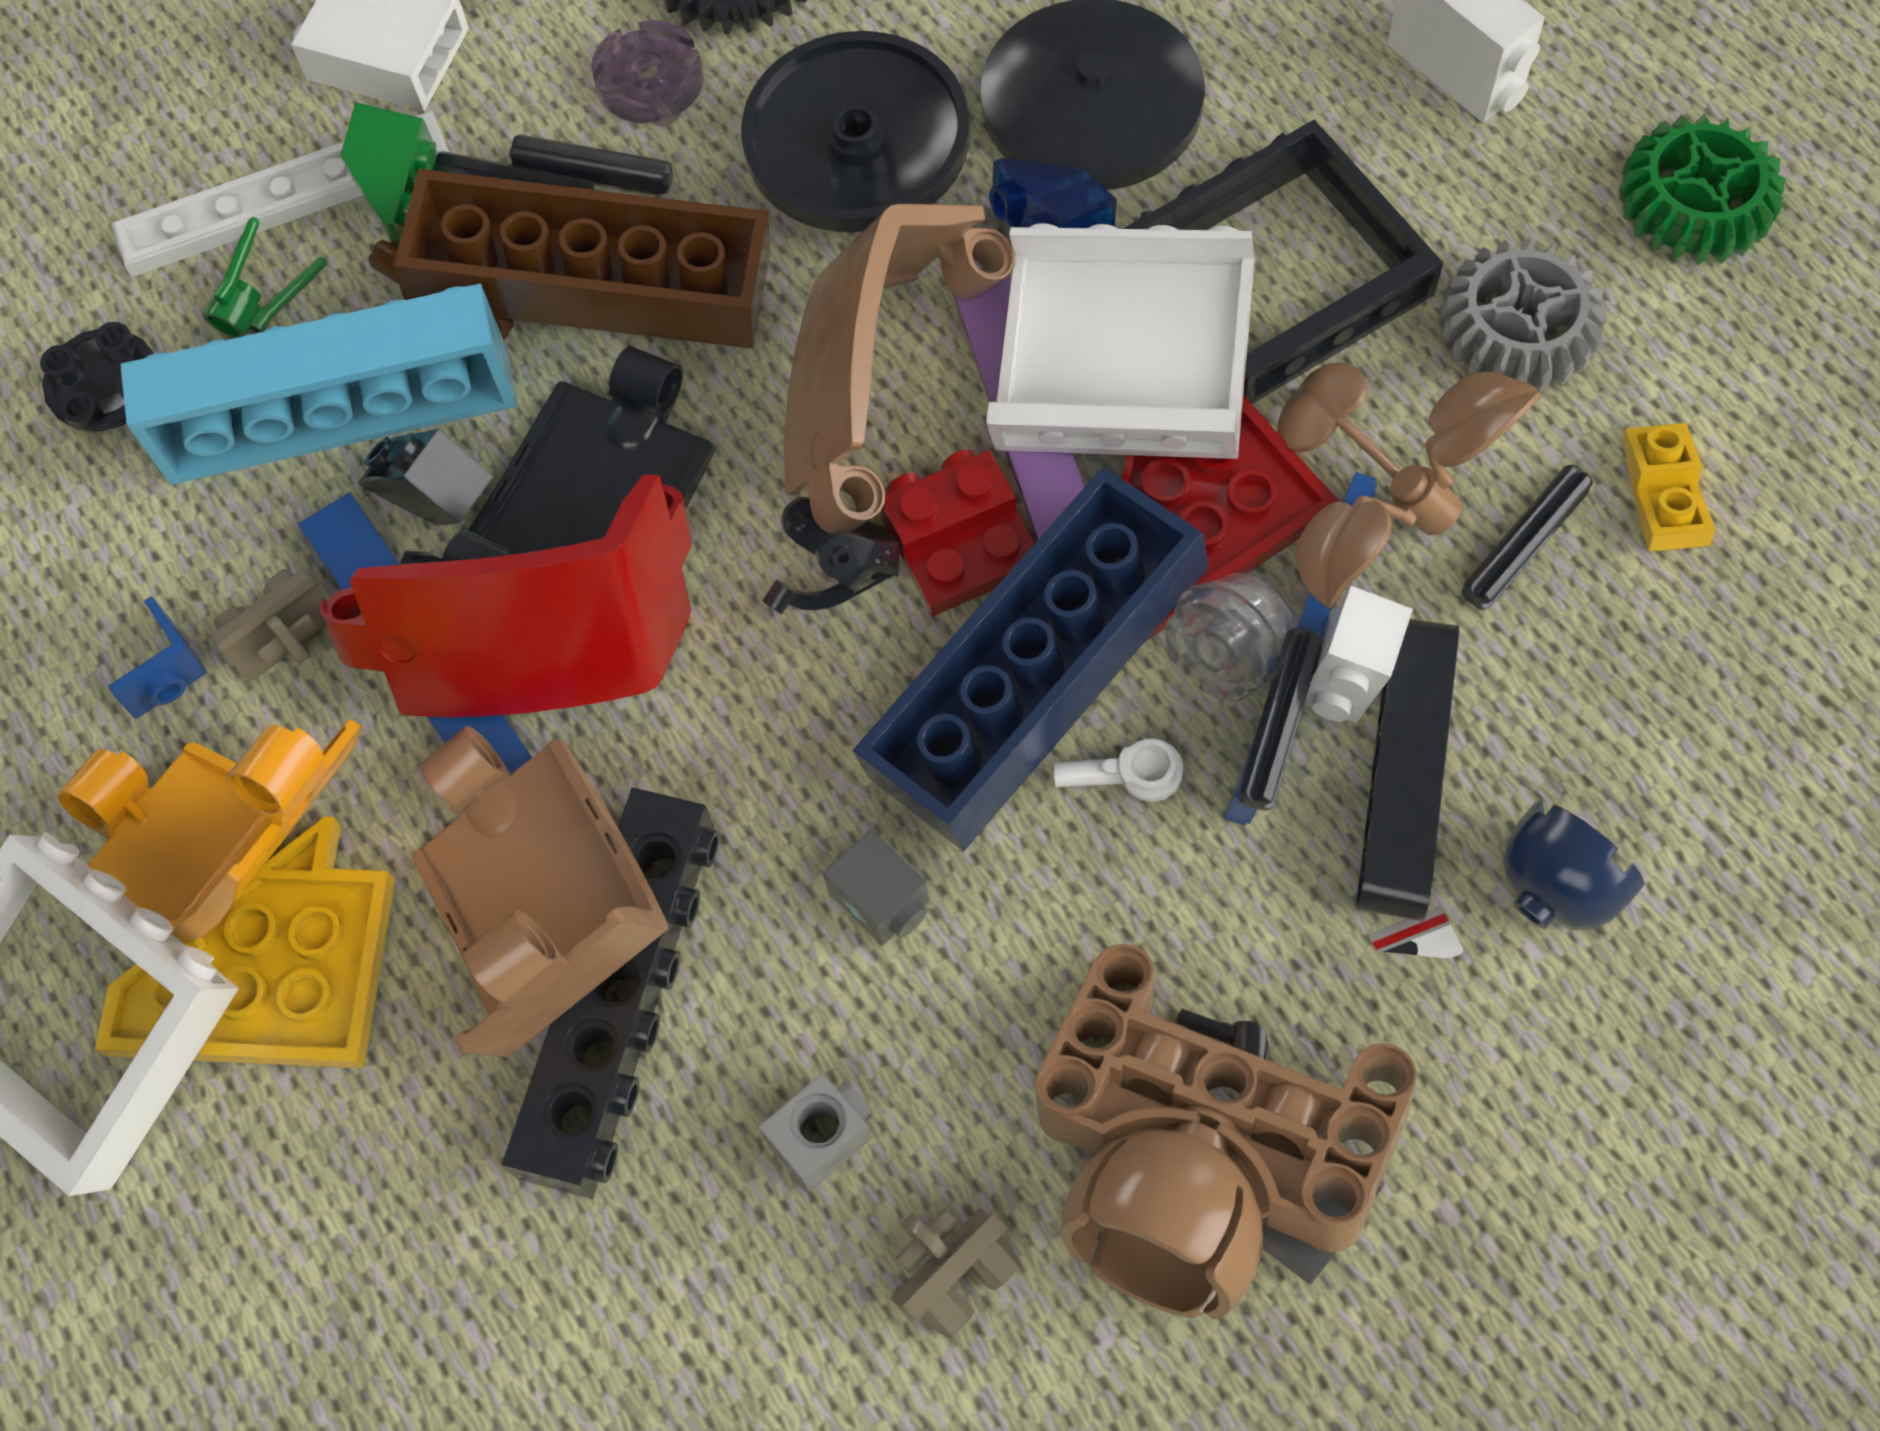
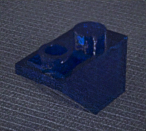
(1048, 194)

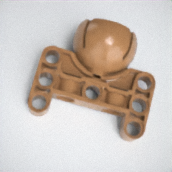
(1194, 1174)

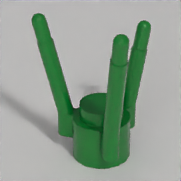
(235, 303)

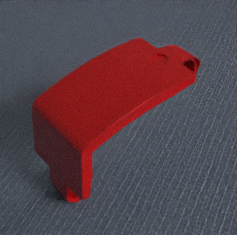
(526, 626)

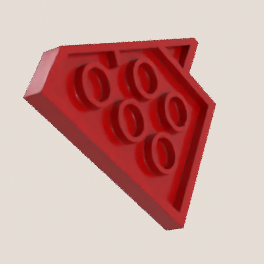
(1240, 505)

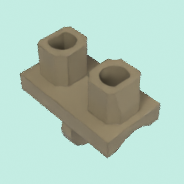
(271, 626)
(974, 1246)

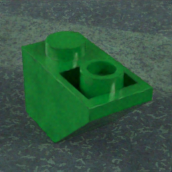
(383, 159)

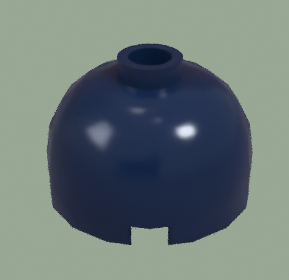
(1566, 871)

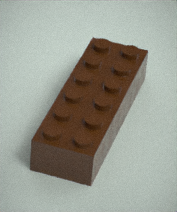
(588, 257)

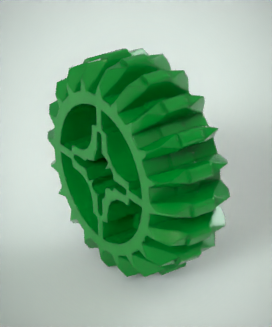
(1692, 205)

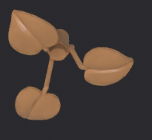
(1348, 538)

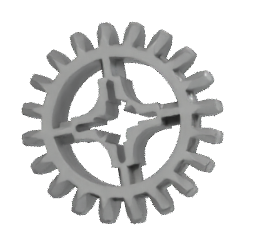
(1535, 298)

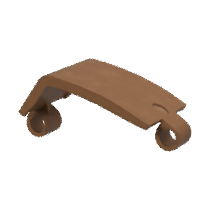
(838, 336)
(531, 886)

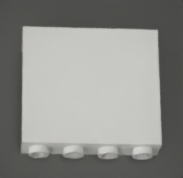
(1125, 341)

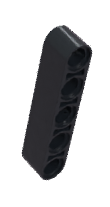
(1408, 774)

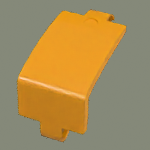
(206, 821)

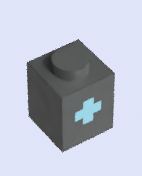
(878, 888)

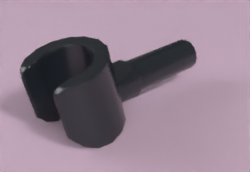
(1242, 1034)

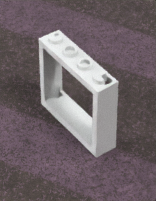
(28, 1121)

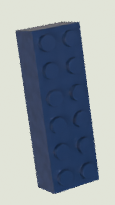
(1033, 657)

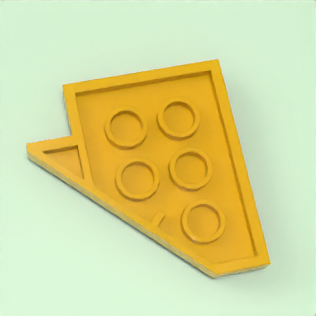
(301, 952)

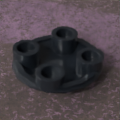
(85, 376)

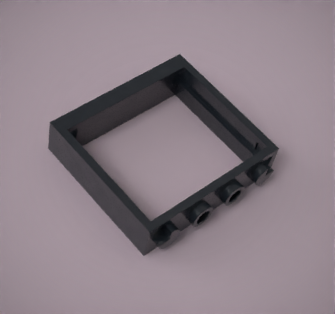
(1311, 151)

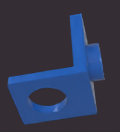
(162, 676)

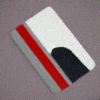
(1424, 938)

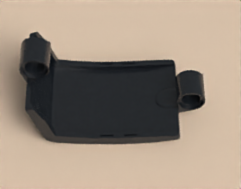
(584, 463)

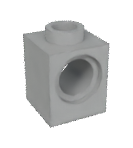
(810, 1160)

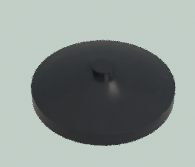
(1094, 90)
(854, 129)

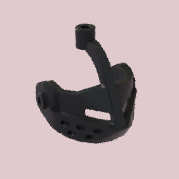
(852, 558)

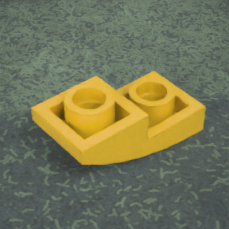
(1665, 487)

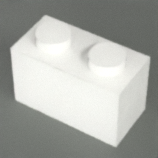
(1356, 654)

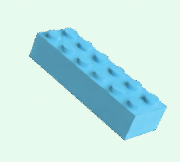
(319, 384)

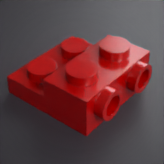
(956, 529)

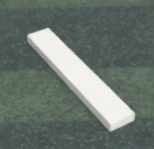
(222, 212)

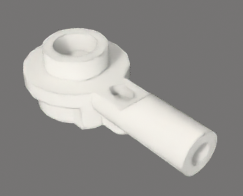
(1147, 770)

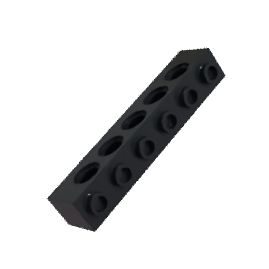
(576, 1161)

